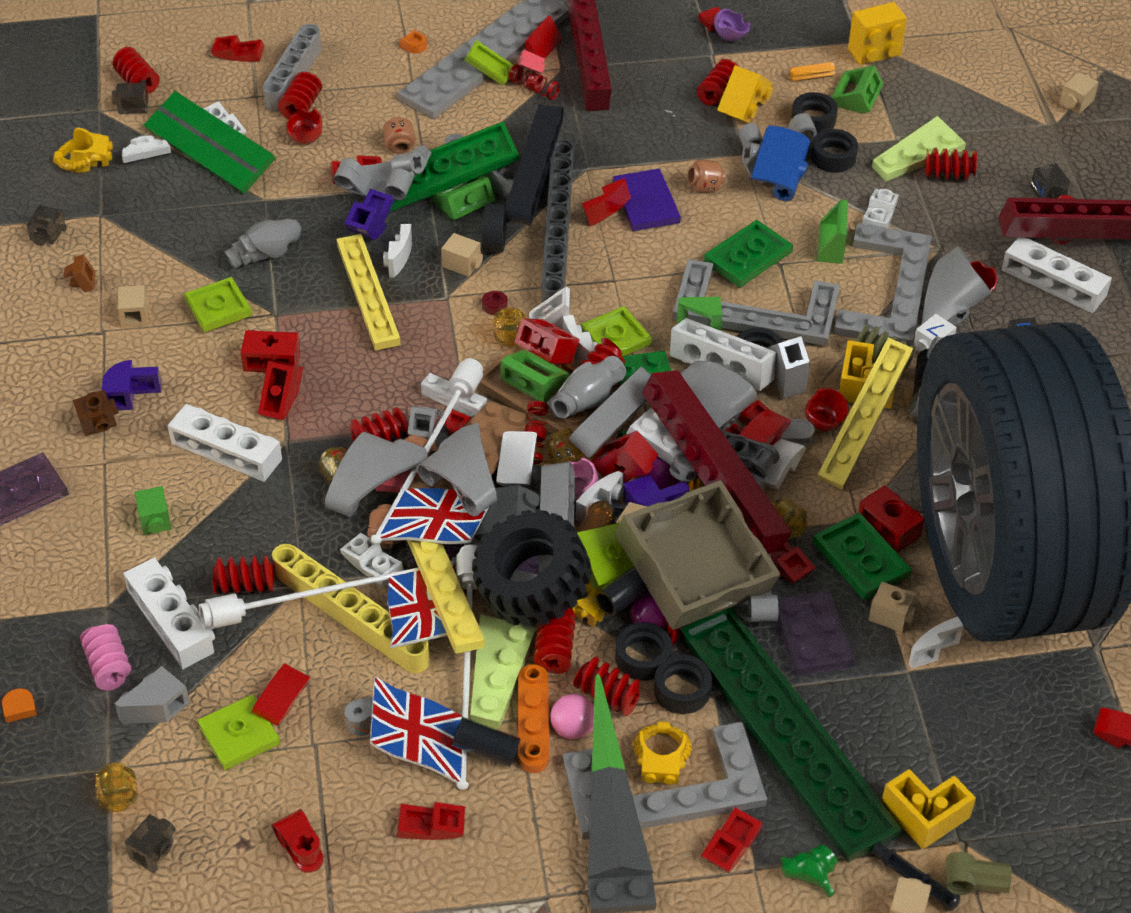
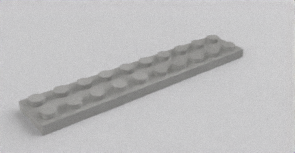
(455, 77)

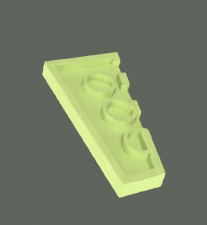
(911, 151)
(498, 668)

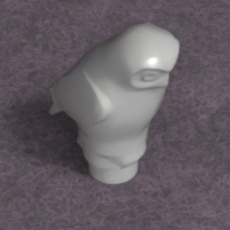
(263, 241)
(587, 387)

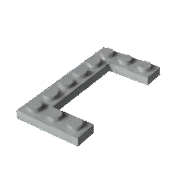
(914, 252)
(812, 328)
(739, 789)

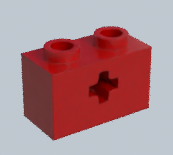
(267, 346)
(626, 454)

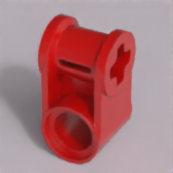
(300, 841)

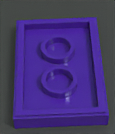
(650, 200)

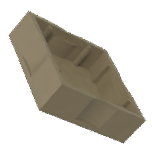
(696, 554)

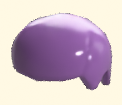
(730, 25)

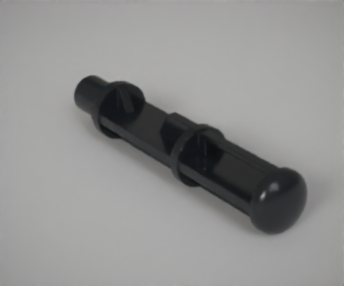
(907, 870)

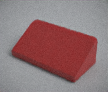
(543, 38)

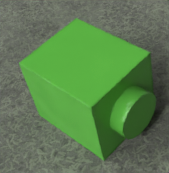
(152, 510)

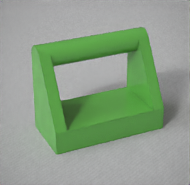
(865, 93)
(464, 197)
(833, 234)
(705, 306)
(528, 380)

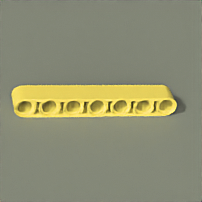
(347, 606)

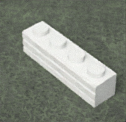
(438, 390)

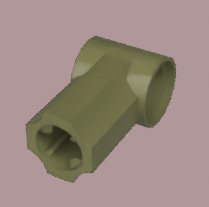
(967, 874)

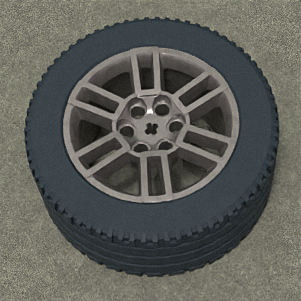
(1027, 480)

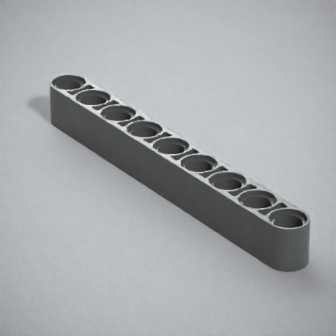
(557, 220)

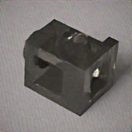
(131, 98)
(45, 231)
(150, 842)

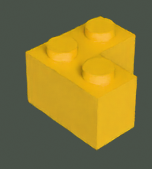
(743, 94)
(857, 369)
(927, 813)

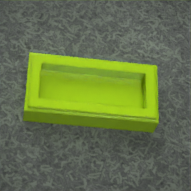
(489, 62)

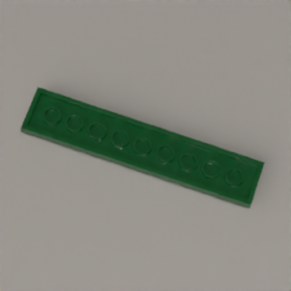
(791, 735)

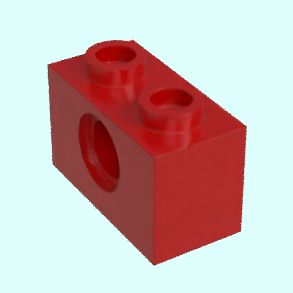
(892, 518)

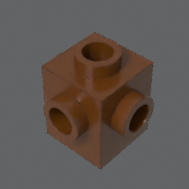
(96, 412)

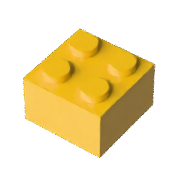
(877, 33)

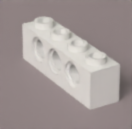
(1056, 274)
(699, 342)
(225, 442)
(169, 612)

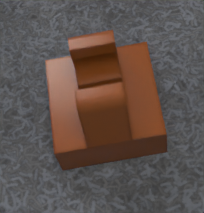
(81, 272)

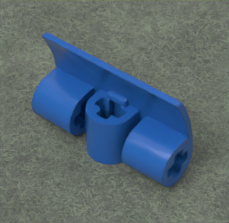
(781, 160)

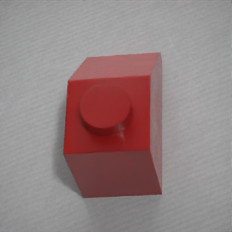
(279, 389)

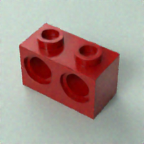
(547, 341)

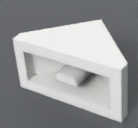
(553, 308)

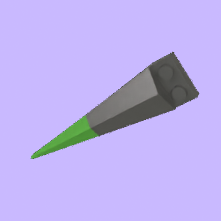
(618, 857)

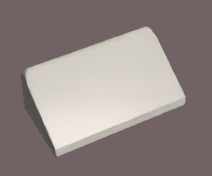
(516, 458)

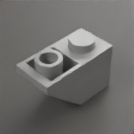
(791, 367)
(153, 700)

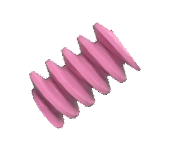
(105, 656)

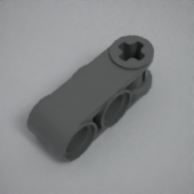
(754, 454)

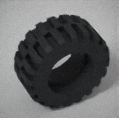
(545, 594)

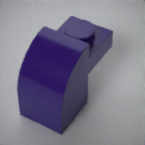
(370, 216)
(124, 381)
(646, 493)

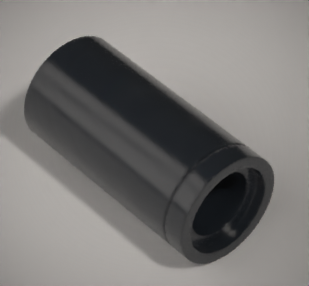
(621, 592)
(486, 741)

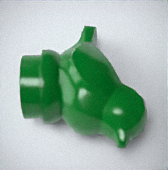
(812, 867)

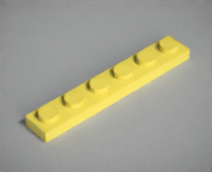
(368, 292)
(865, 413)
(447, 596)

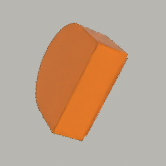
(414, 42)
(18, 705)

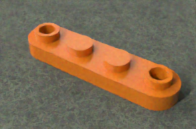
(533, 718)

